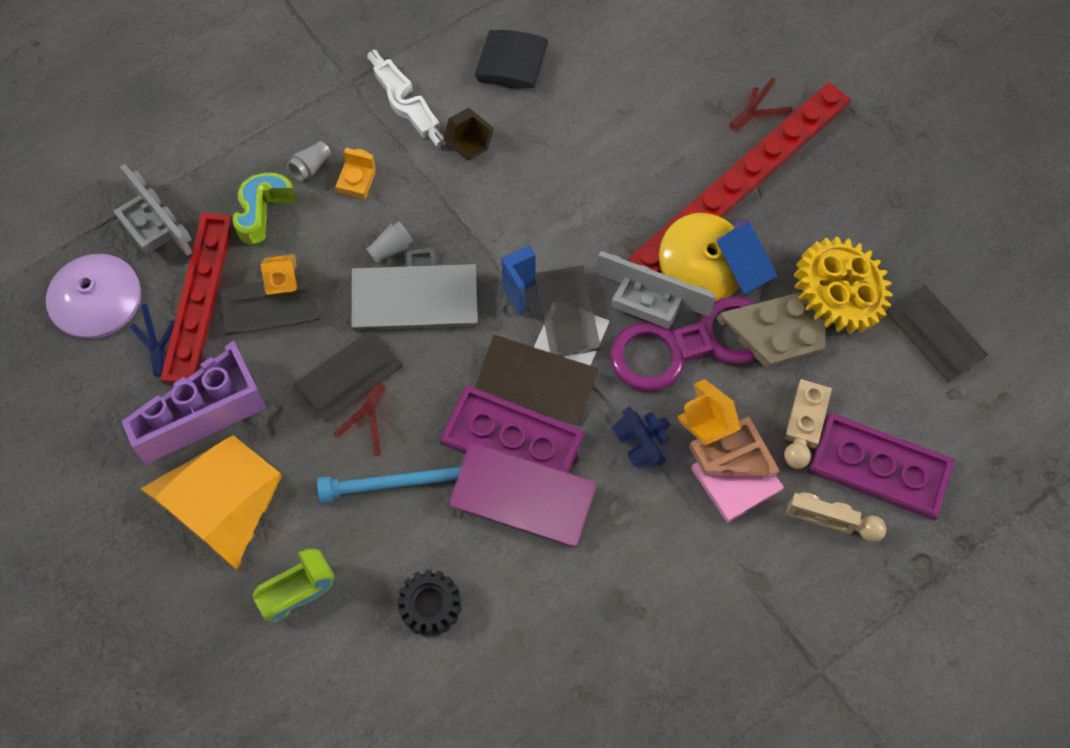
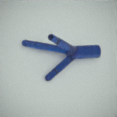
(154, 347)

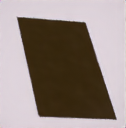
(537, 379)

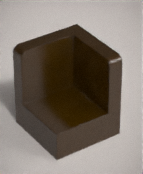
(468, 134)

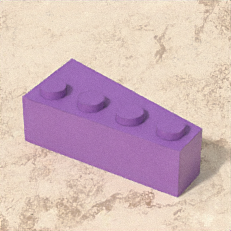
(195, 407)

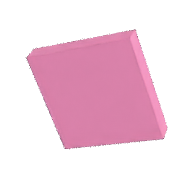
(737, 494)

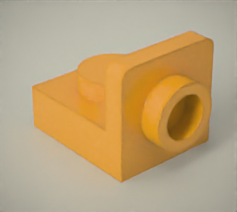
(356, 173)
(279, 274)

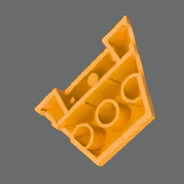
(219, 496)

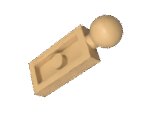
(805, 422)
(835, 516)

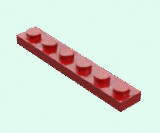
(198, 298)

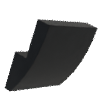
(511, 58)

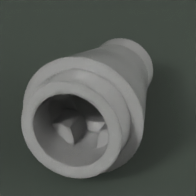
(306, 162)
(390, 242)

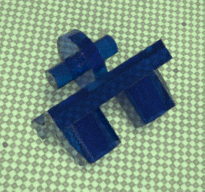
(633, 426)

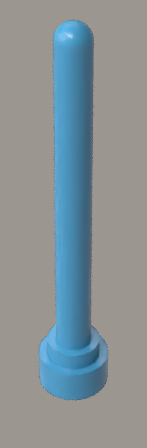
(332, 488)

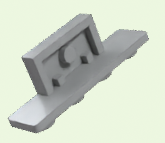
(146, 220)
(651, 293)

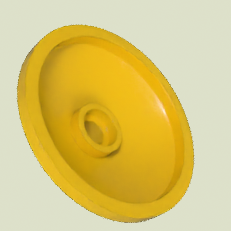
(686, 256)

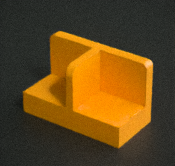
(710, 414)

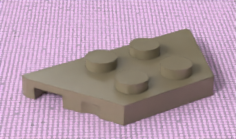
(777, 329)

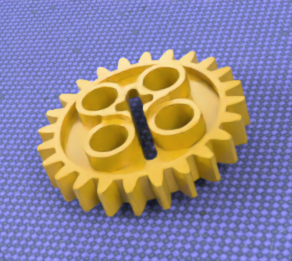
(843, 285)

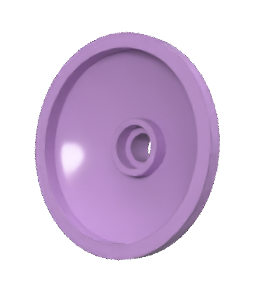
(99, 308)

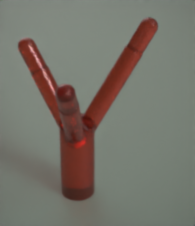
(751, 111)
(368, 408)

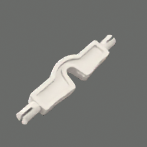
(413, 109)

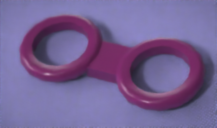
(684, 343)

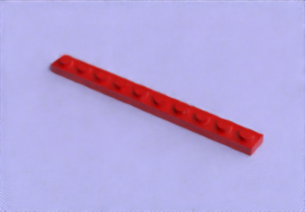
(755, 165)

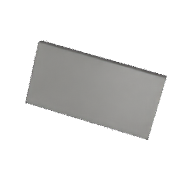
(414, 297)

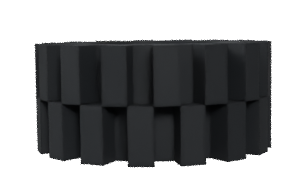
(429, 582)

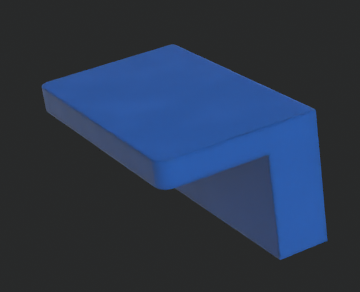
(746, 256)
(518, 275)

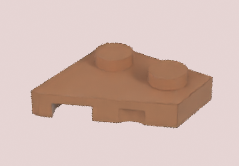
(736, 454)

